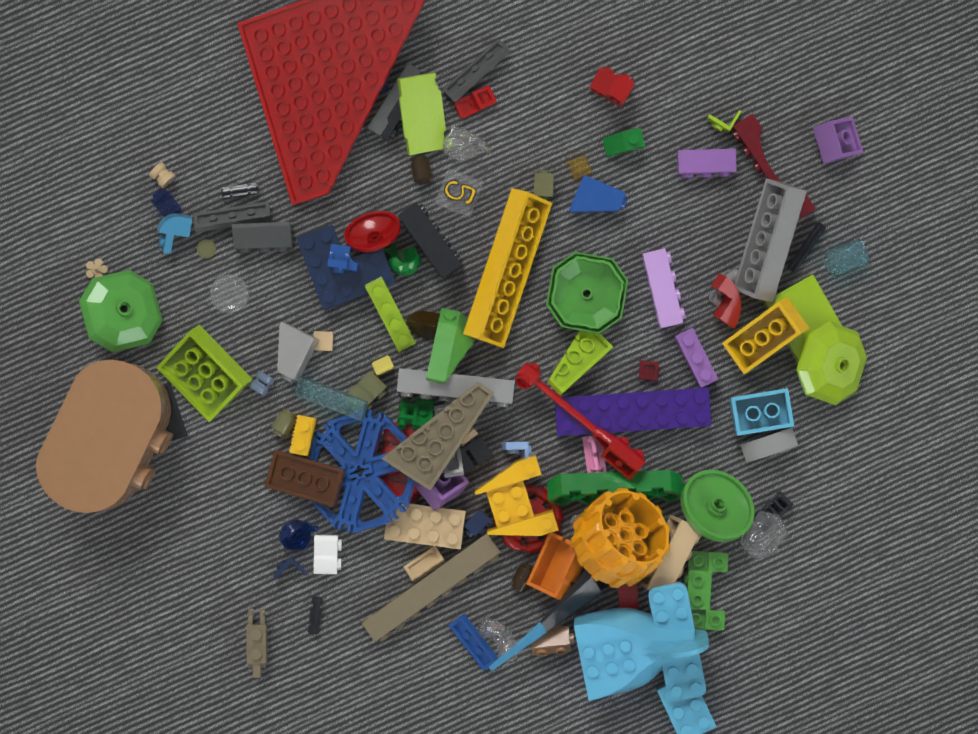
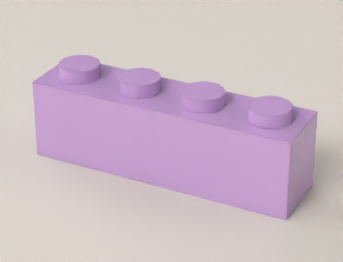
(662, 288)

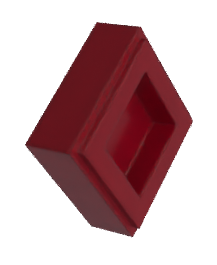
(648, 370)

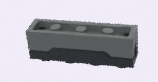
(389, 114)

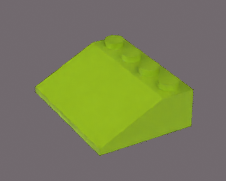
(812, 307)
(204, 373)

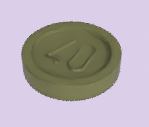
(206, 248)

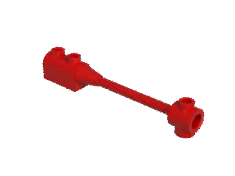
(617, 449)

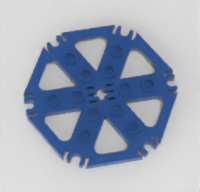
(372, 485)

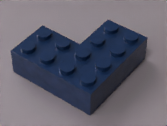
(340, 288)

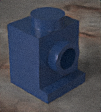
(477, 524)

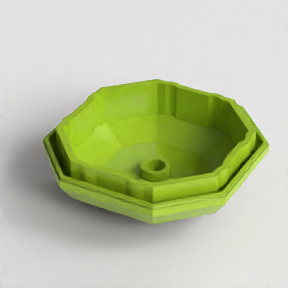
(831, 363)

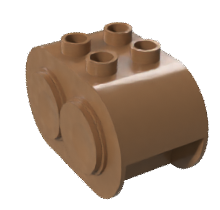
(105, 437)

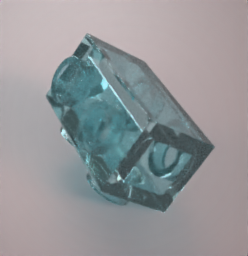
(846, 257)

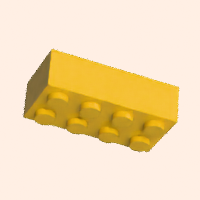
(765, 335)

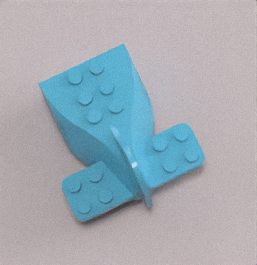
(631, 647)

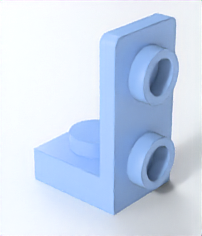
(514, 447)

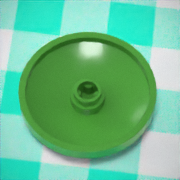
(717, 505)

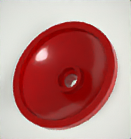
(372, 231)

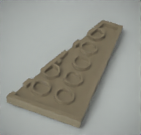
(432, 446)

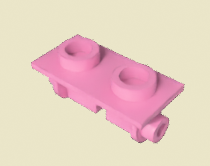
(592, 451)

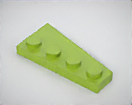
(579, 358)

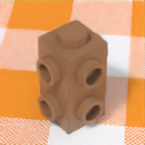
(555, 641)

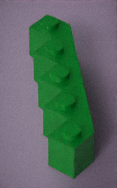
(590, 486)

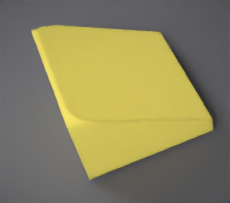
(383, 365)

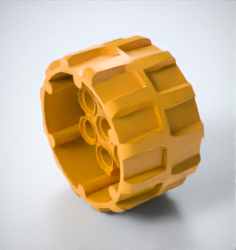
(621, 538)

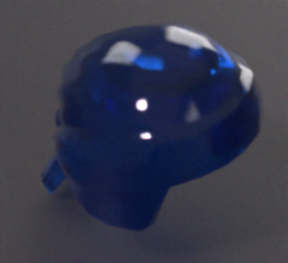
(296, 534)

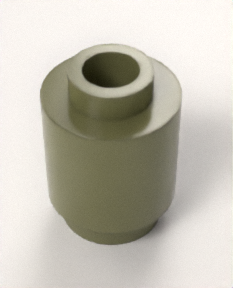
(284, 423)

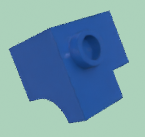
(340, 259)

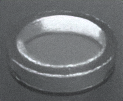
(229, 293)

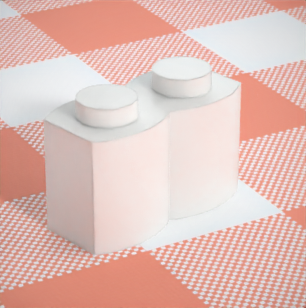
(326, 554)

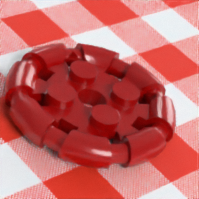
(534, 544)

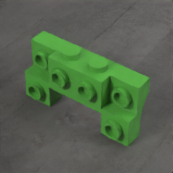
(699, 588)

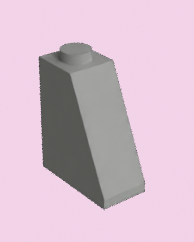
(294, 351)

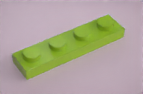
(390, 314)

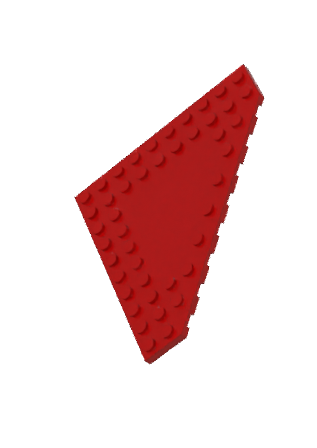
(319, 78)

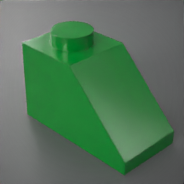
(624, 142)

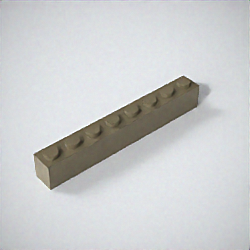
(432, 586)

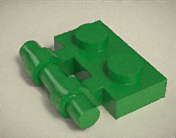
(421, 410)

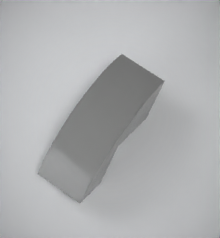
(769, 445)

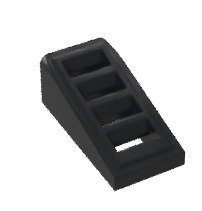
(783, 498)

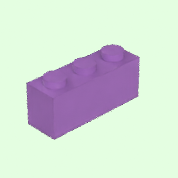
(706, 162)
(695, 357)

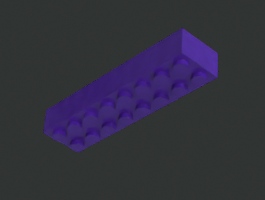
(637, 411)

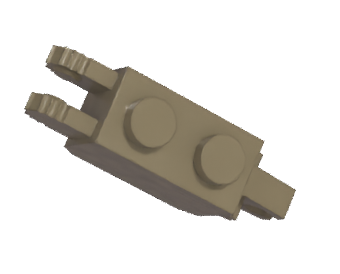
(257, 643)

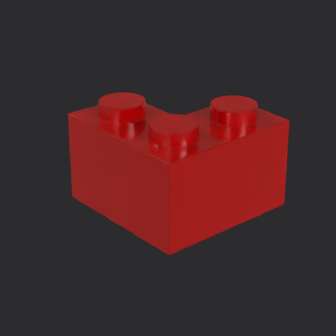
(612, 87)

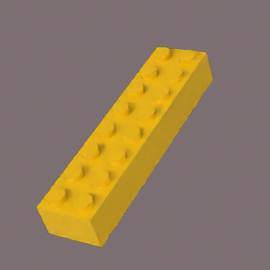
(507, 268)

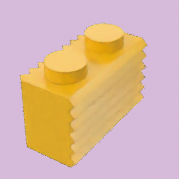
(303, 435)

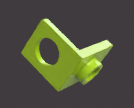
(719, 125)

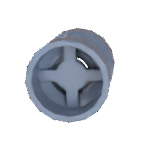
(261, 383)

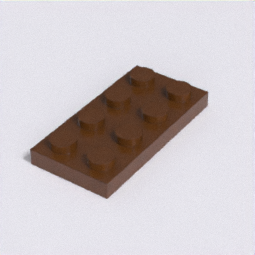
(305, 478)

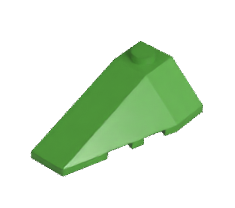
(449, 345)

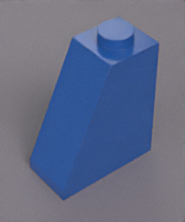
(597, 197)

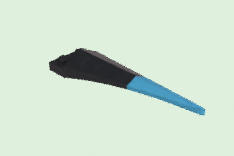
(577, 597)

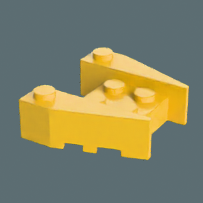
(511, 501)

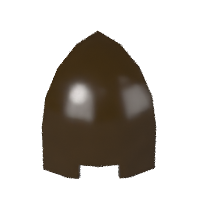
(423, 323)

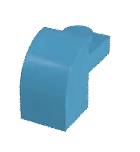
(173, 225)

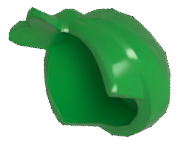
(403, 262)

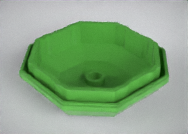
(590, 273)
(106, 321)

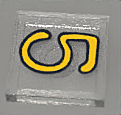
(459, 192)

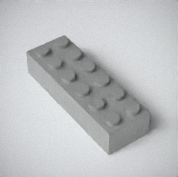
(769, 240)
(415, 382)

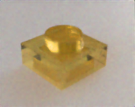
(579, 167)

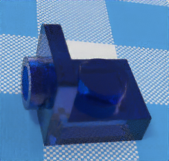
(165, 203)

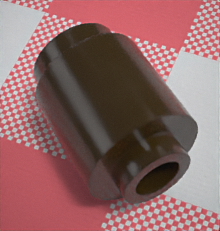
(421, 170)
(521, 577)

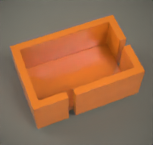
(555, 567)

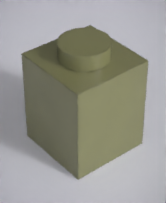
(543, 184)

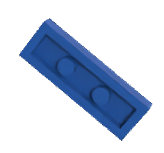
(473, 641)

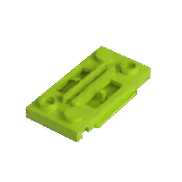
(421, 113)

